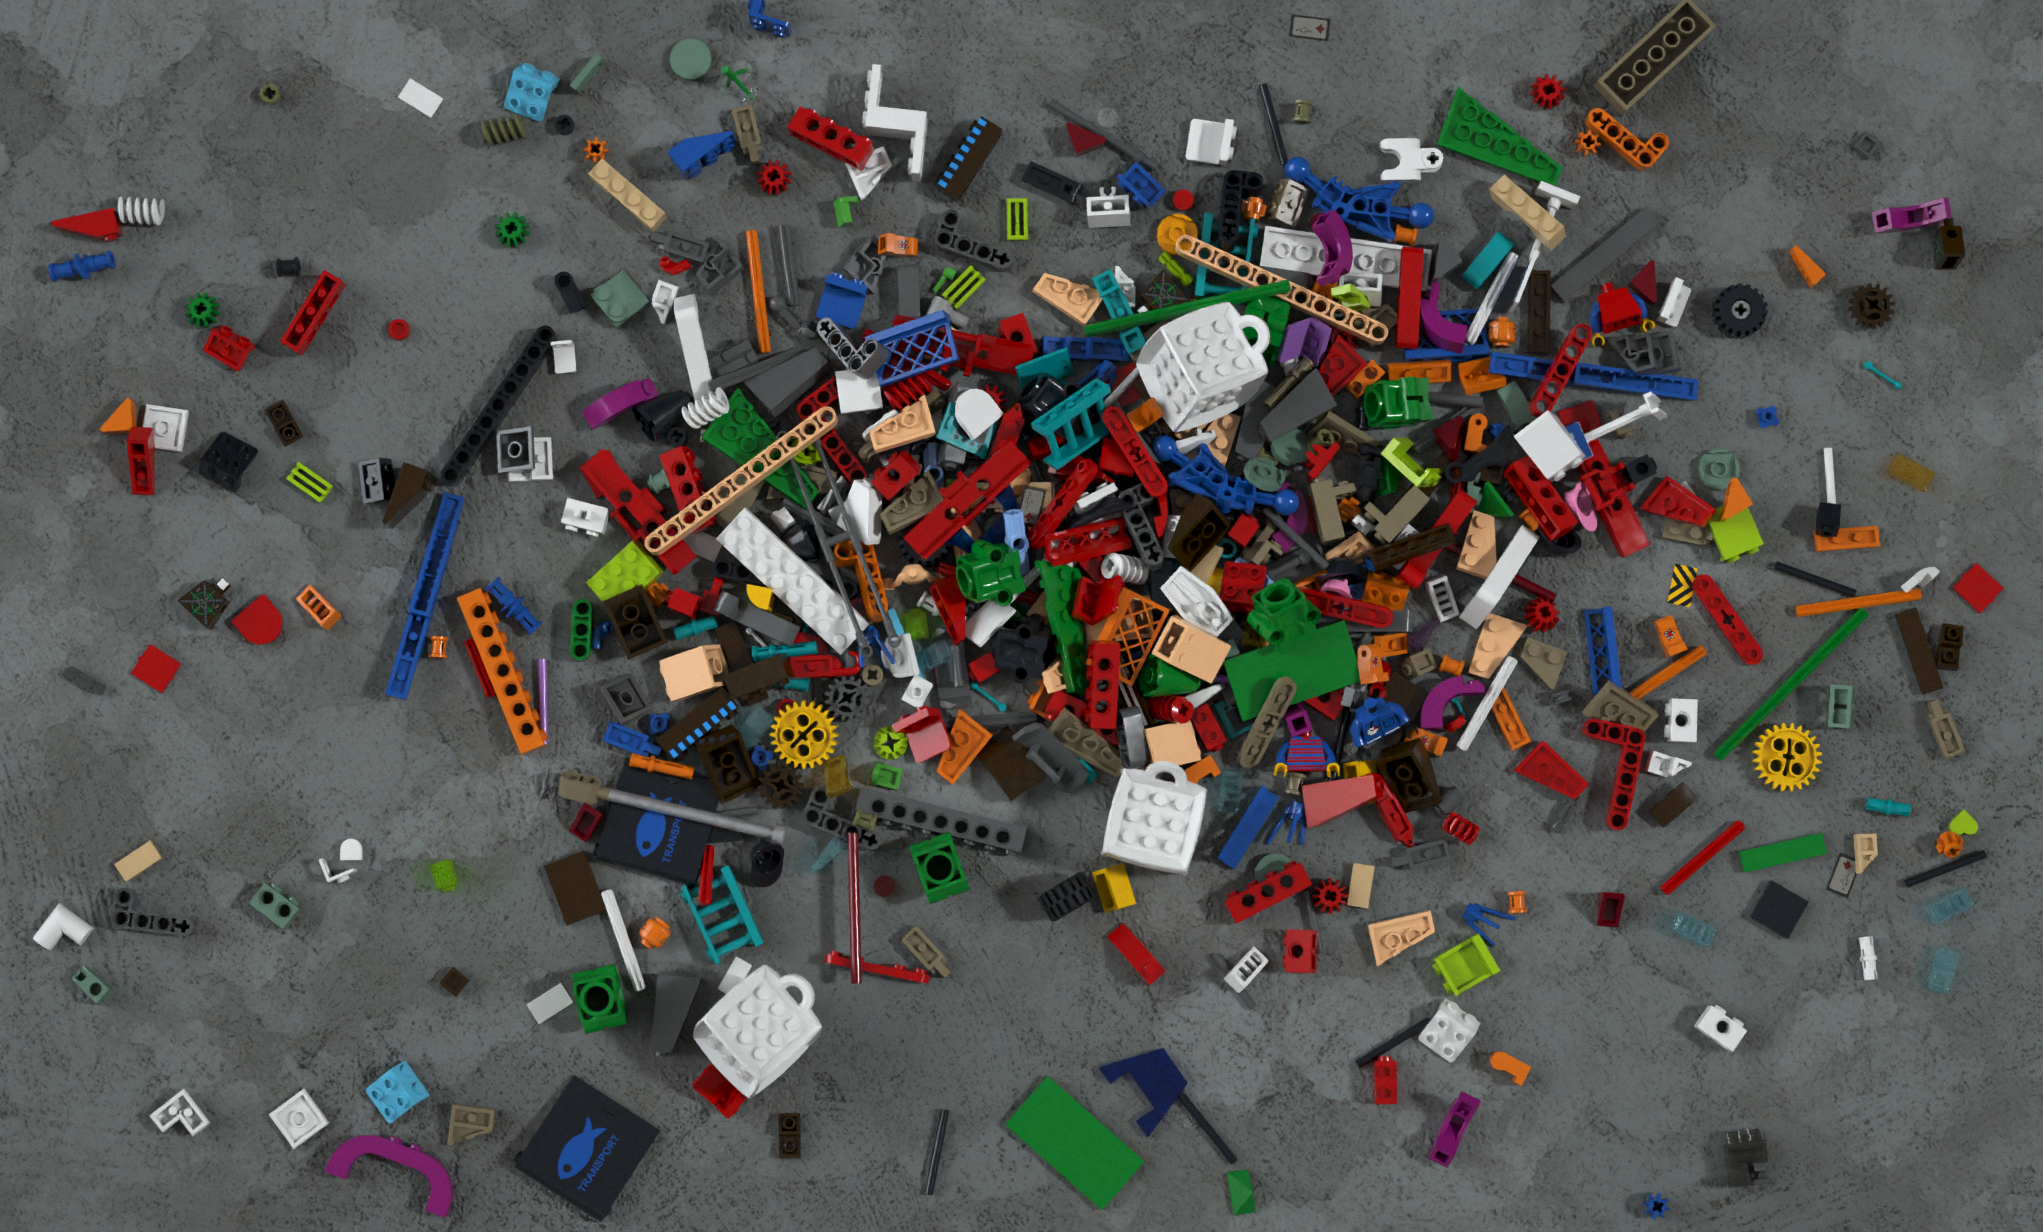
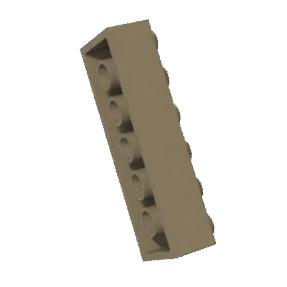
(1654, 56)

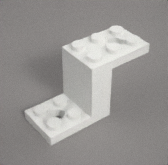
(895, 122)

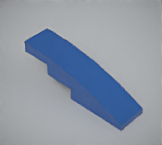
(1087, 348)

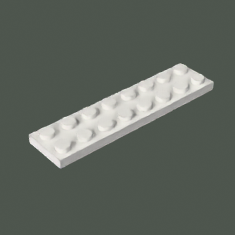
(1305, 253)
(791, 579)

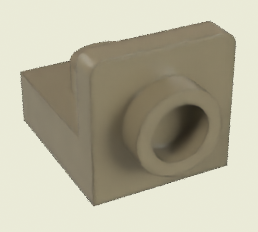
(1623, 432)
(1418, 664)

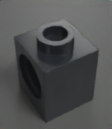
(1631, 473)
(1828, 519)

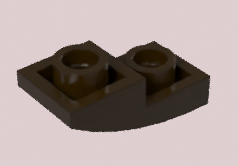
(284, 423)
(1949, 646)
(1673, 804)
(789, 1136)

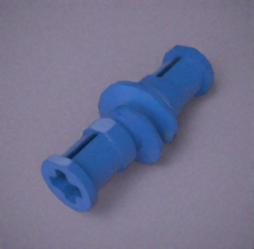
(82, 266)
(513, 605)

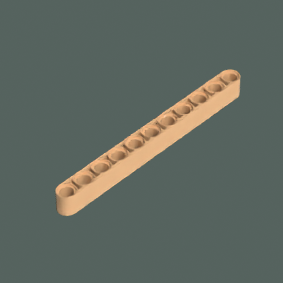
(1289, 297)
(752, 479)

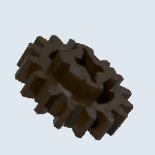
(1864, 302)
(777, 796)

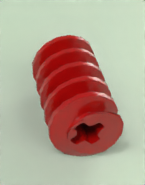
(907, 392)
(1171, 708)

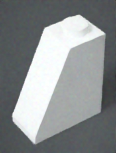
(864, 508)

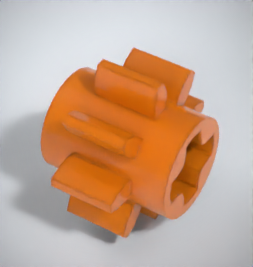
(596, 144)
(1582, 146)
(1253, 208)
(1349, 509)
(657, 594)
(1949, 844)

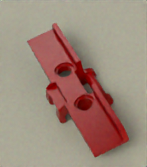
(1001, 353)
(642, 505)
(1622, 524)
(937, 529)

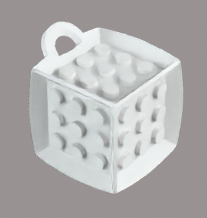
(1203, 365)
(1155, 819)
(759, 1029)

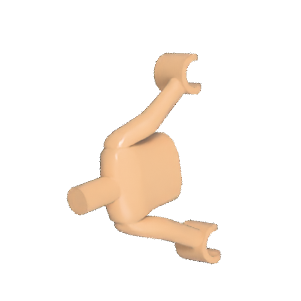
(911, 575)

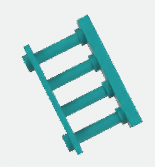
(1209, 226)
(1061, 416)
(743, 917)

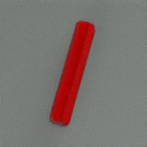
(479, 668)
(706, 876)

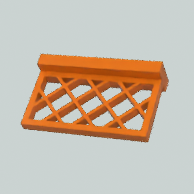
(1114, 622)

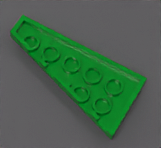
(1488, 139)
(743, 436)
(1060, 588)

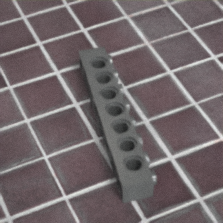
(1016, 833)

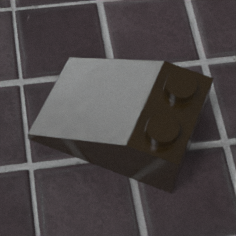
(408, 492)
(1197, 531)
(635, 621)
(727, 763)
(1009, 764)
(1410, 775)

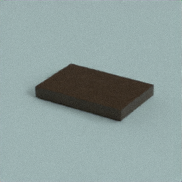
(1408, 696)
(575, 888)

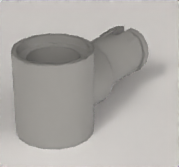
(941, 304)

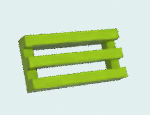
(1017, 236)
(976, 274)
(295, 472)

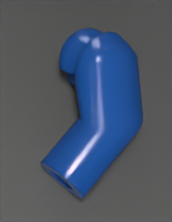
(600, 632)

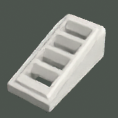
(1449, 595)
(1201, 696)
(1237, 979)

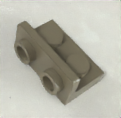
(1287, 202)
(1268, 549)

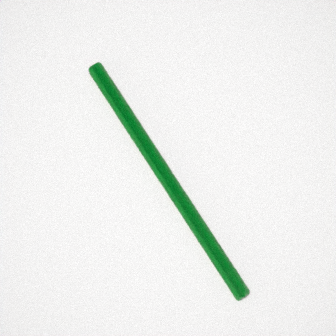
(1184, 308)
(1790, 684)

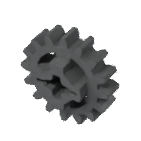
(835, 706)

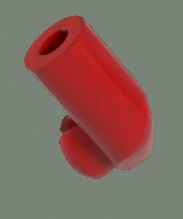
(672, 267)

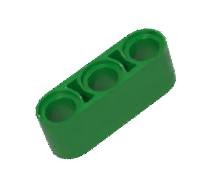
(578, 620)

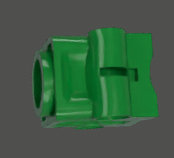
(1275, 315)
(1398, 403)
(990, 573)
(1283, 615)
(926, 851)
(615, 1013)

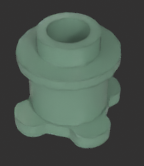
(658, 482)

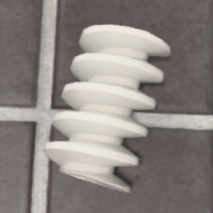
(141, 212)
(706, 409)
(1129, 568)

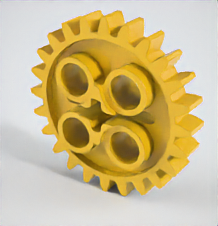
(791, 720)
(1767, 753)

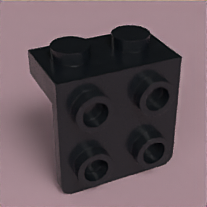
(227, 461)

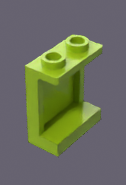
(1396, 454)
(1735, 535)
(1465, 965)

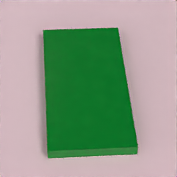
(1314, 665)
(1074, 1142)

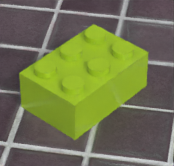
(625, 571)

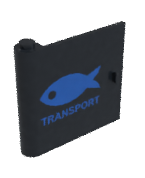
(656, 841)
(585, 1149)

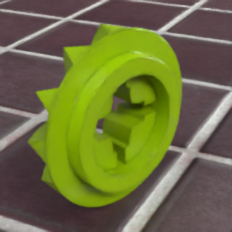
(812, 458)
(885, 751)

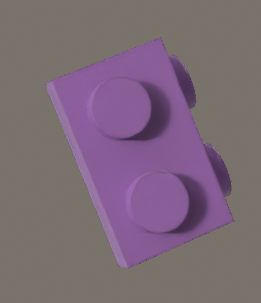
(1305, 339)

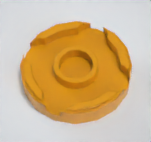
(1172, 228)

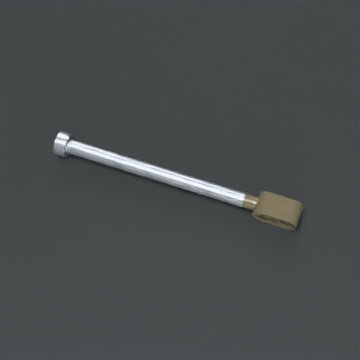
(588, 790)

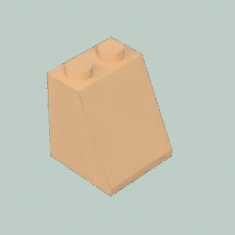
(694, 672)
(1172, 743)

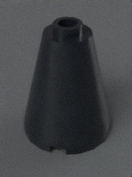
(661, 413)
(803, 541)

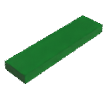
(1782, 852)

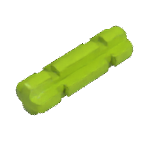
(1176, 269)

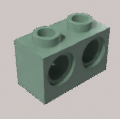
(1841, 706)
(273, 910)

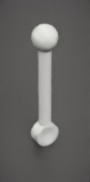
(749, 631)

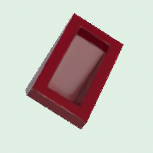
(1084, 140)
(1645, 284)
(1450, 437)
(586, 822)
(1609, 909)

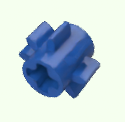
(1662, 1207)

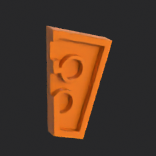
(967, 741)

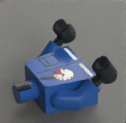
(1376, 721)

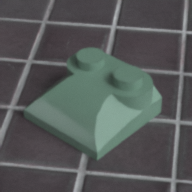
(619, 298)

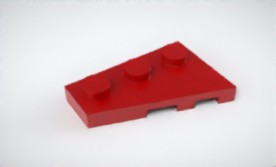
(1340, 365)
(1678, 503)
(1552, 771)

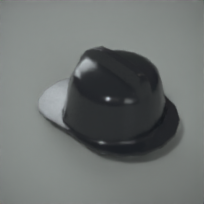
(1563, 545)
(1341, 568)
(766, 863)

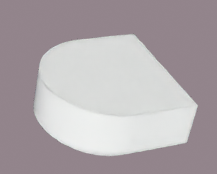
(351, 850)

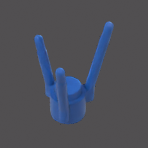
(1105, 371)
(873, 638)
(1296, 813)
(1474, 914)

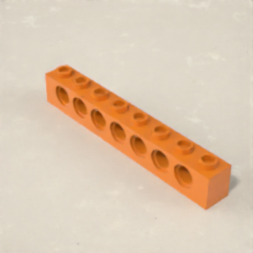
(469, 603)

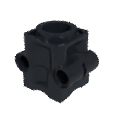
(1042, 395)
(1024, 647)

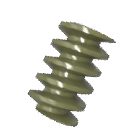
(503, 129)

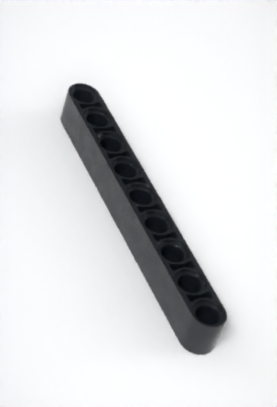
(498, 416)

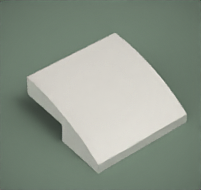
(543, 463)

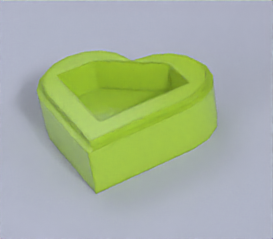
(1963, 823)

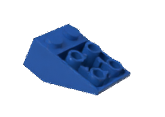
(699, 151)

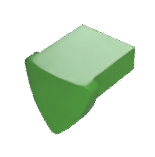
(842, 210)
(886, 776)

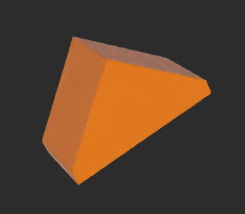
(122, 419)
(1735, 500)

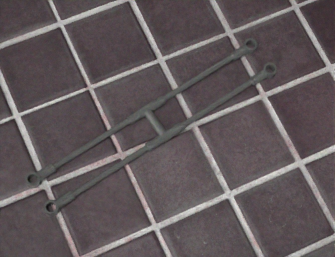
(849, 534)

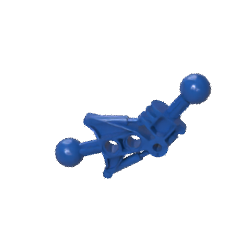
(1369, 197)
(1210, 479)

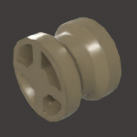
(872, 675)

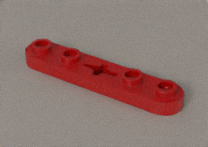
(1146, 468)
(1068, 495)
(1714, 602)
(1361, 612)
(897, 971)

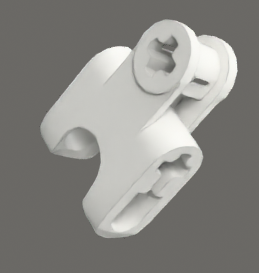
(1412, 160)

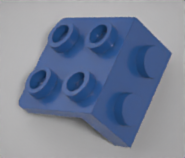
(761, 22)
(1141, 185)
(842, 300)

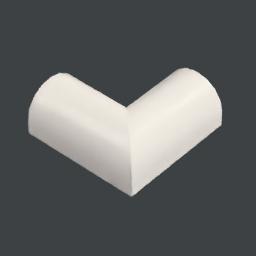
(62, 922)
(180, 1108)

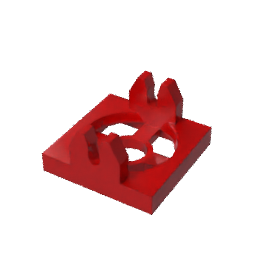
(1317, 463)

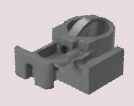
(1355, 697)

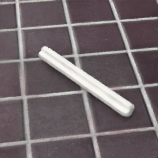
(1491, 297)
(1487, 703)
(623, 940)

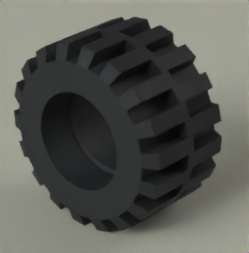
(914, 558)
(1067, 896)

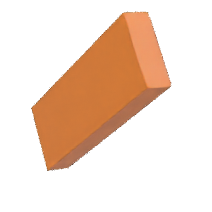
(1436, 371)
(1849, 539)
(1509, 721)

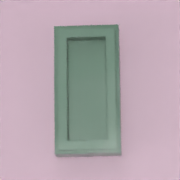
(587, 73)

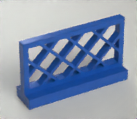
(912, 330)
(1469, 353)

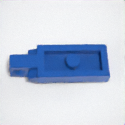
(630, 740)

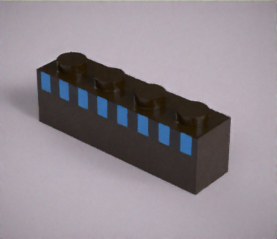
(969, 159)
(697, 724)

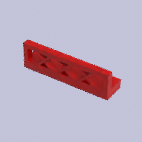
(1086, 547)

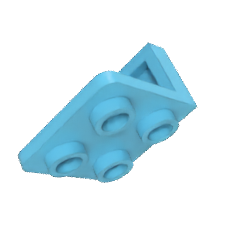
(530, 91)
(396, 1091)

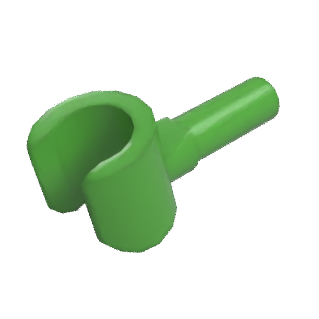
(948, 273)

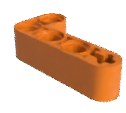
(1623, 136)
(853, 559)

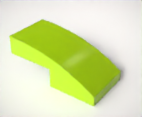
(1351, 297)

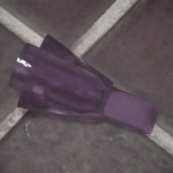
(1419, 639)

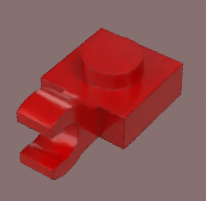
(1040, 448)
(711, 597)
(1379, 686)

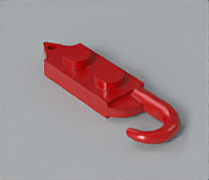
(1009, 429)
(822, 666)
(1394, 816)

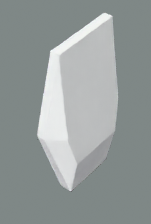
(1197, 602)

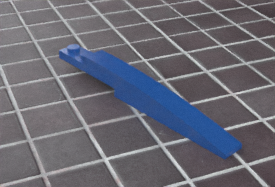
(1596, 377)
(425, 596)

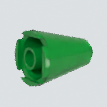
(1163, 679)

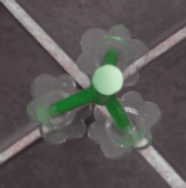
(729, 83)

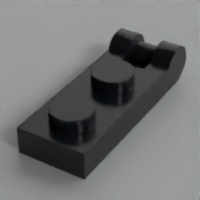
(1051, 182)
(1367, 473)

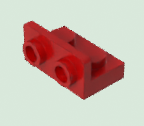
(228, 347)

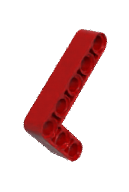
(841, 450)
(1456, 511)
(1622, 766)

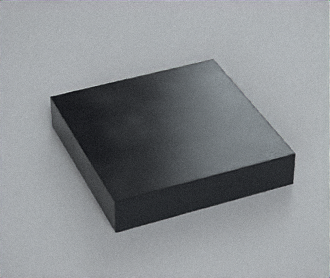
(1779, 909)

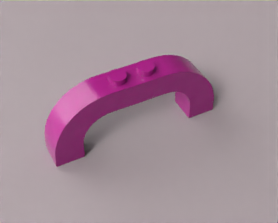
(440, 1180)

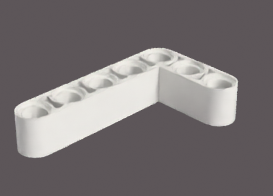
(693, 345)
(1499, 577)

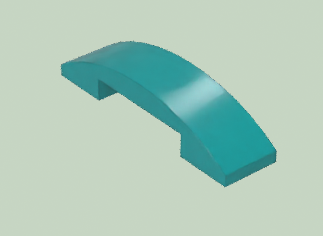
(1118, 307)

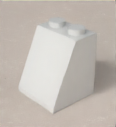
(1550, 446)

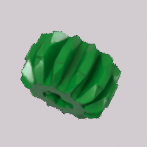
(516, 235)
(199, 303)

